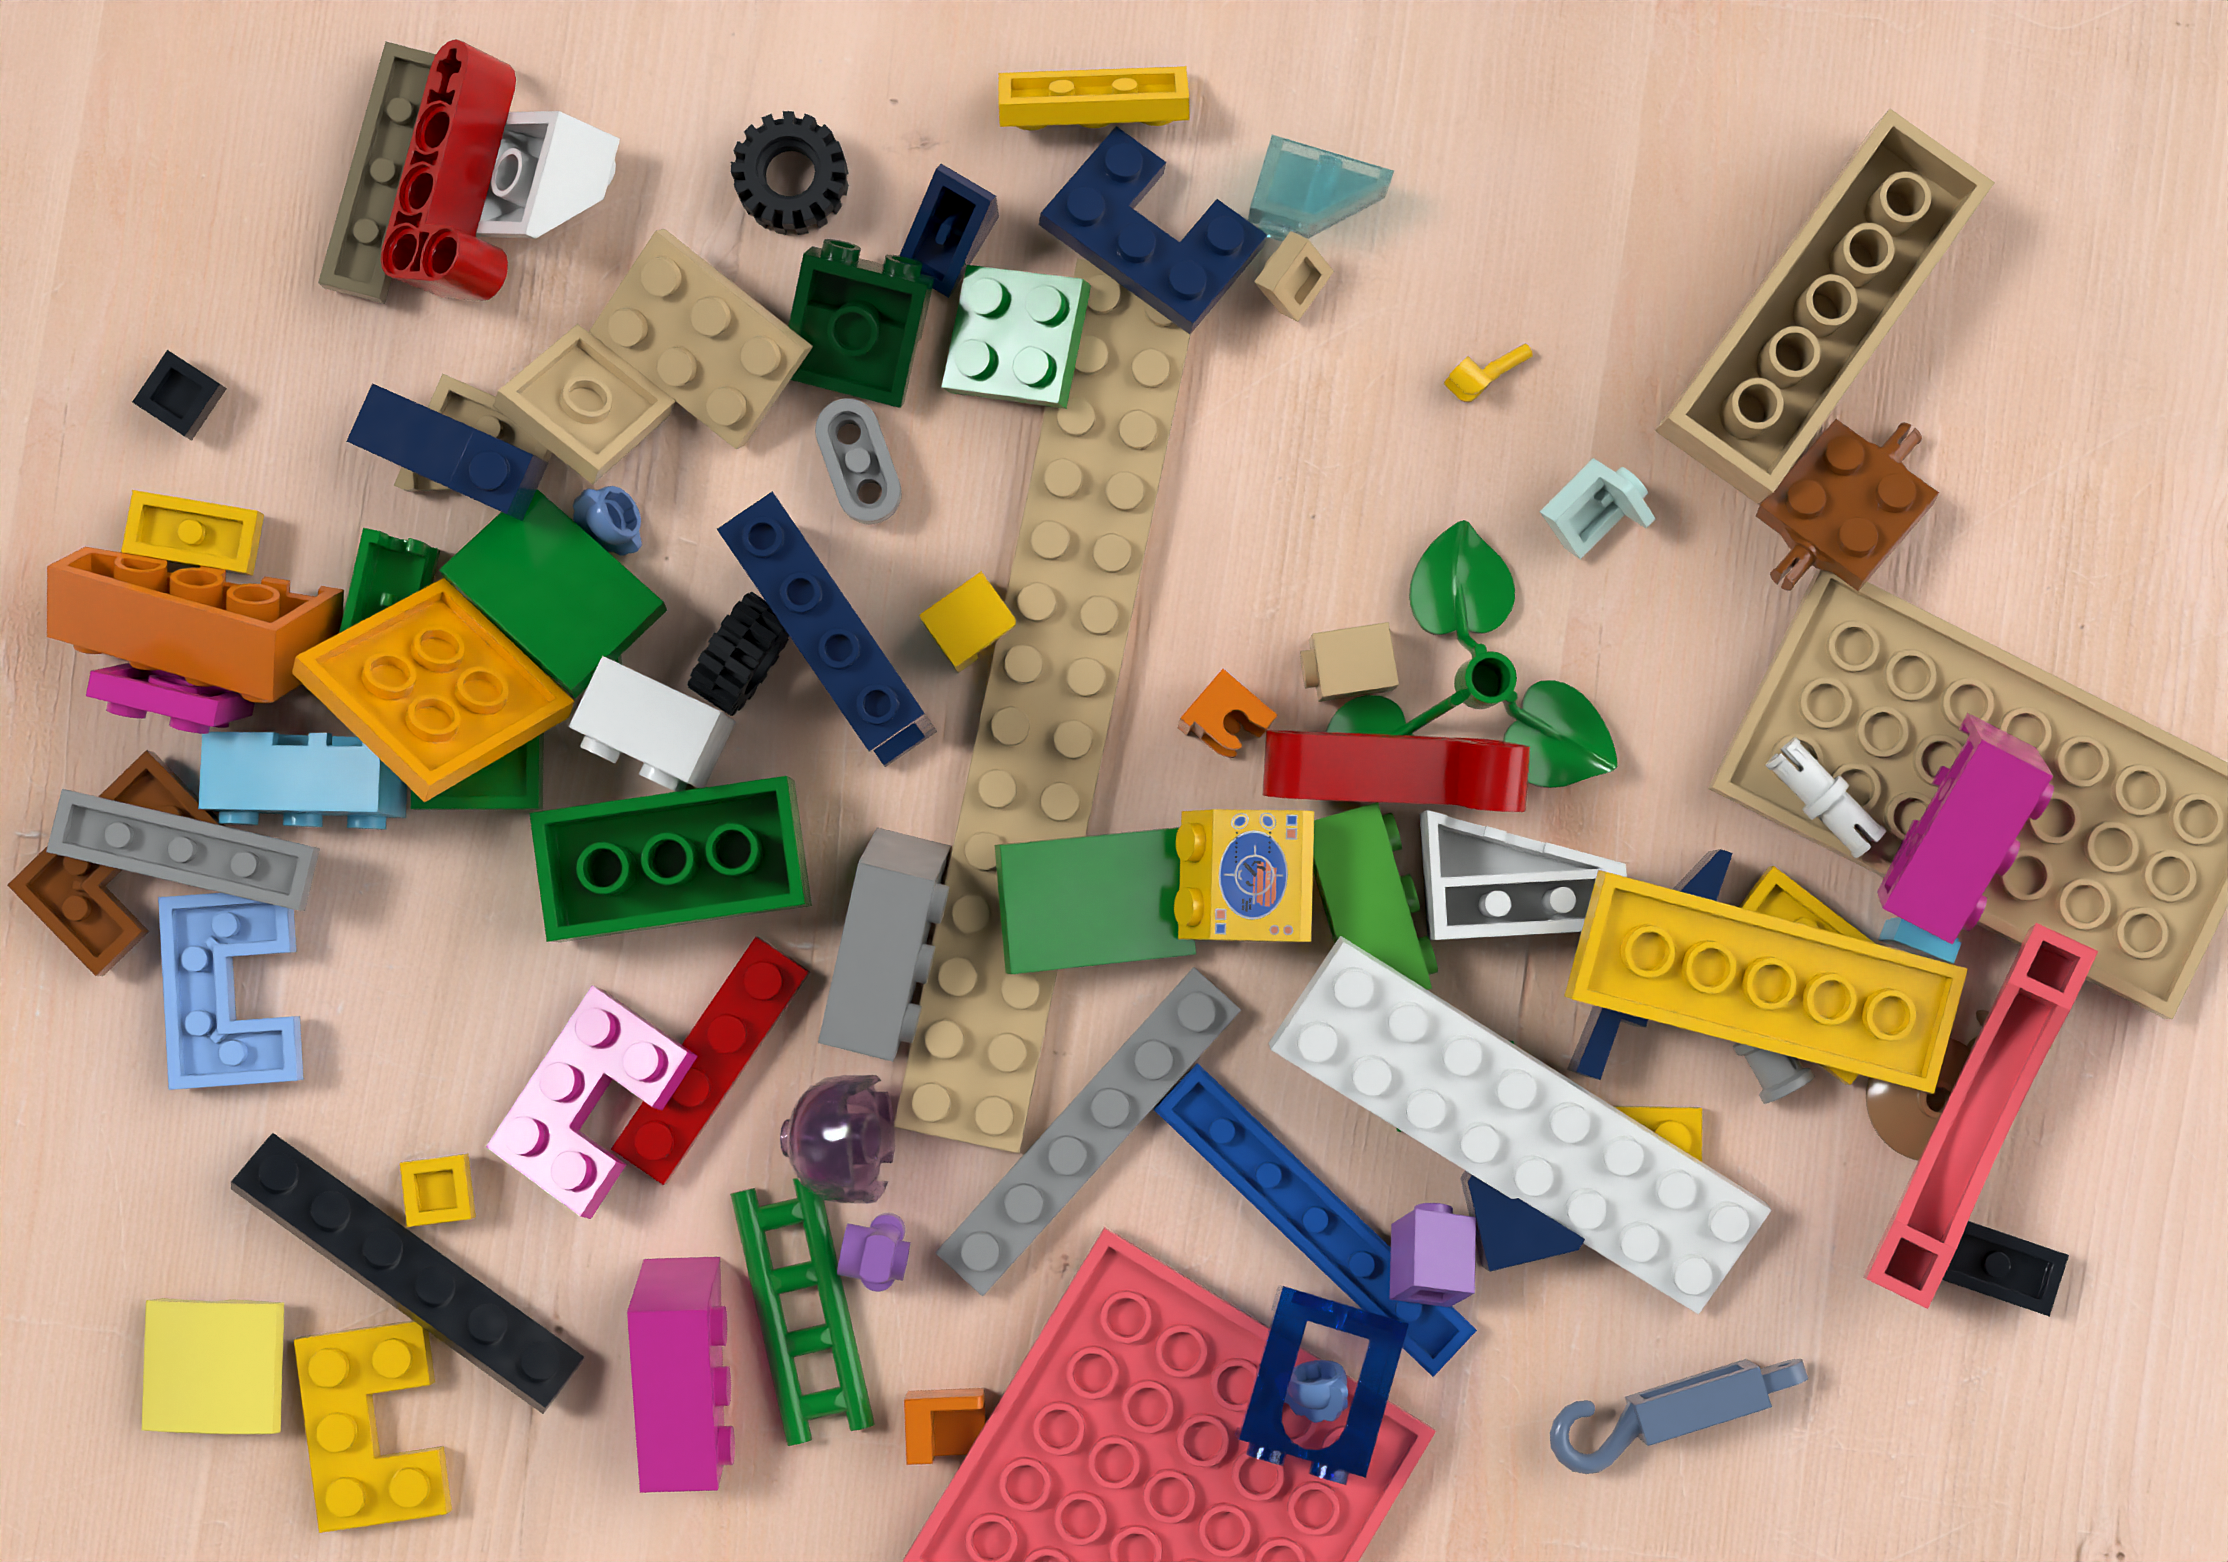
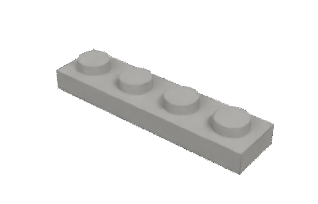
(183, 850)

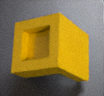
(968, 621)

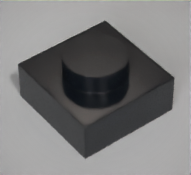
(179, 395)

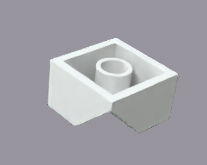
(652, 723)

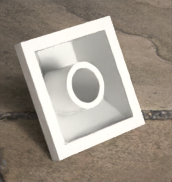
(545, 174)

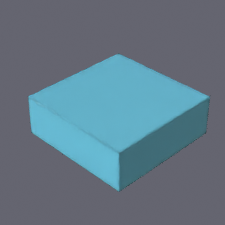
(1917, 941)

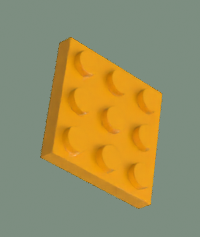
(433, 688)

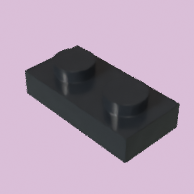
(2007, 1268)

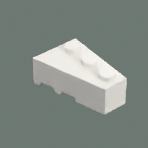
(1502, 883)

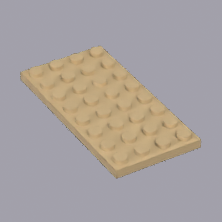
(2115, 861)

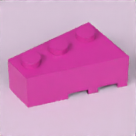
(1966, 831)
(680, 1375)

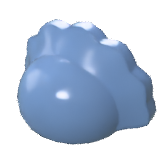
(609, 519)
(1318, 1390)

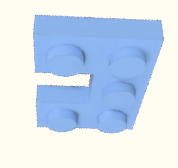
(201, 1025)

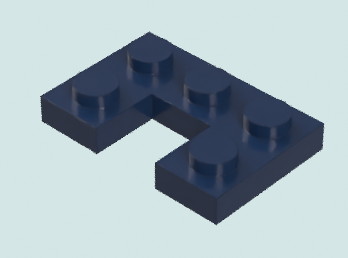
(1174, 277)

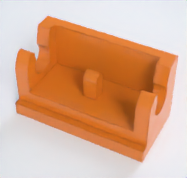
(1220, 710)

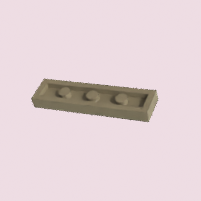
(375, 174)

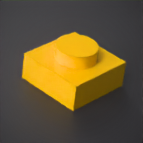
(437, 1190)

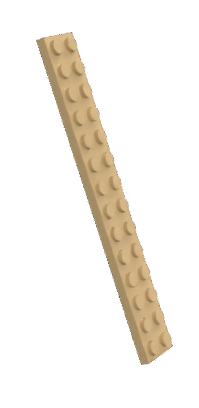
(1045, 710)

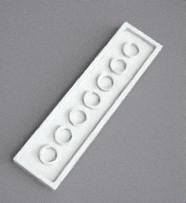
(1518, 1125)

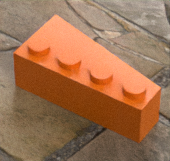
(188, 620)

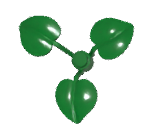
(1467, 589)

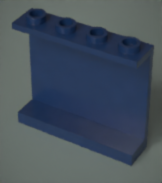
(826, 629)

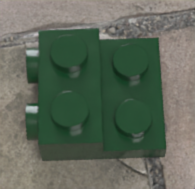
(859, 321)

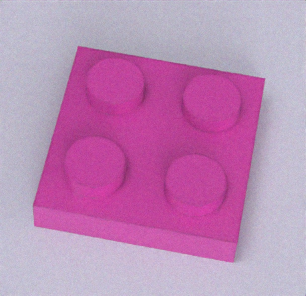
(191, 707)

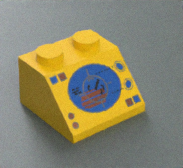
(1245, 875)

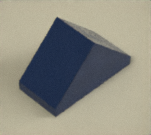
(950, 227)
(1511, 1229)

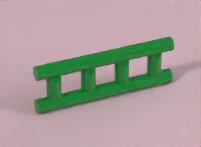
(784, 1345)

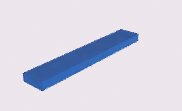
(1306, 1212)

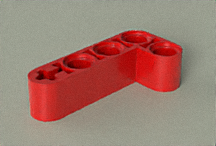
(448, 178)
(1396, 769)

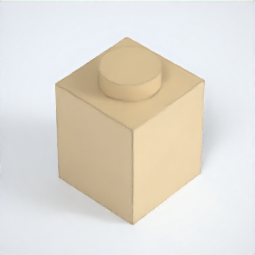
(1350, 662)

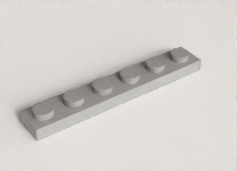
(1088, 1131)

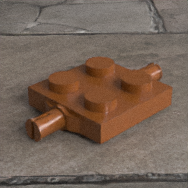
(1846, 505)

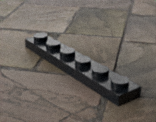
(407, 1272)

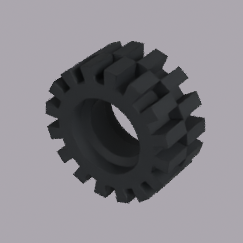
(782, 136)
(739, 655)

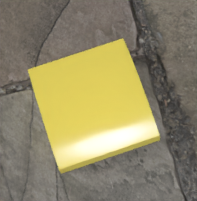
(213, 1366)

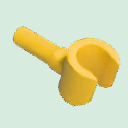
(1469, 380)

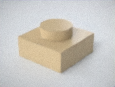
(1294, 276)

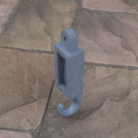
(1677, 1409)

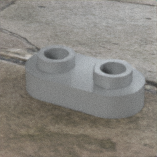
(859, 462)

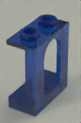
(1263, 1415)

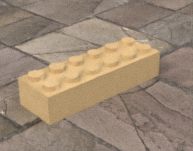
(1824, 306)

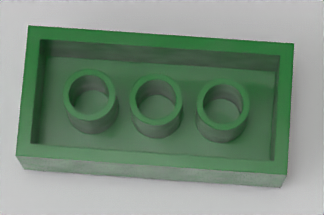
(670, 859)

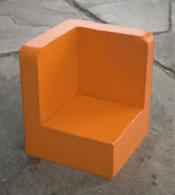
(942, 1422)

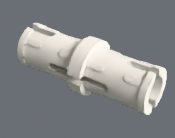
(1825, 797)

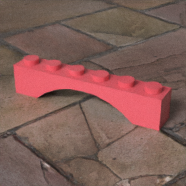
(1979, 1114)

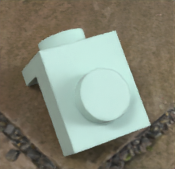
(1594, 505)

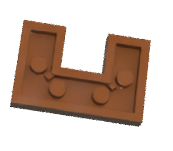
(73, 893)

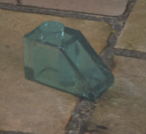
(1312, 189)

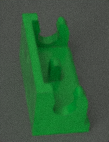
(386, 573)

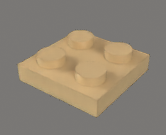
(584, 403)

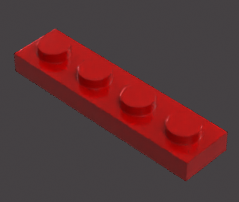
(725, 1044)

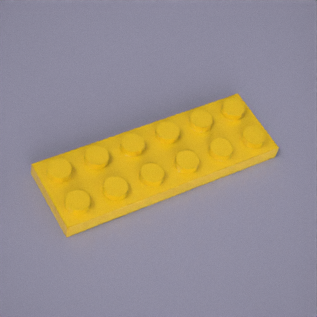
(1765, 982)

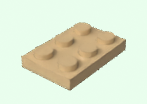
(700, 338)

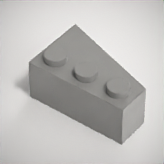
(885, 945)

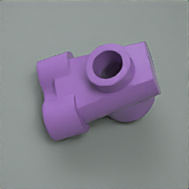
(875, 1252)

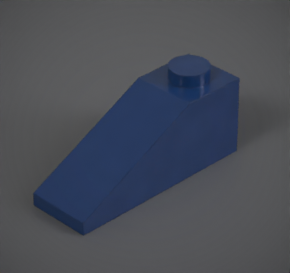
(447, 451)

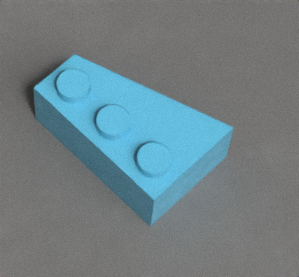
(297, 778)

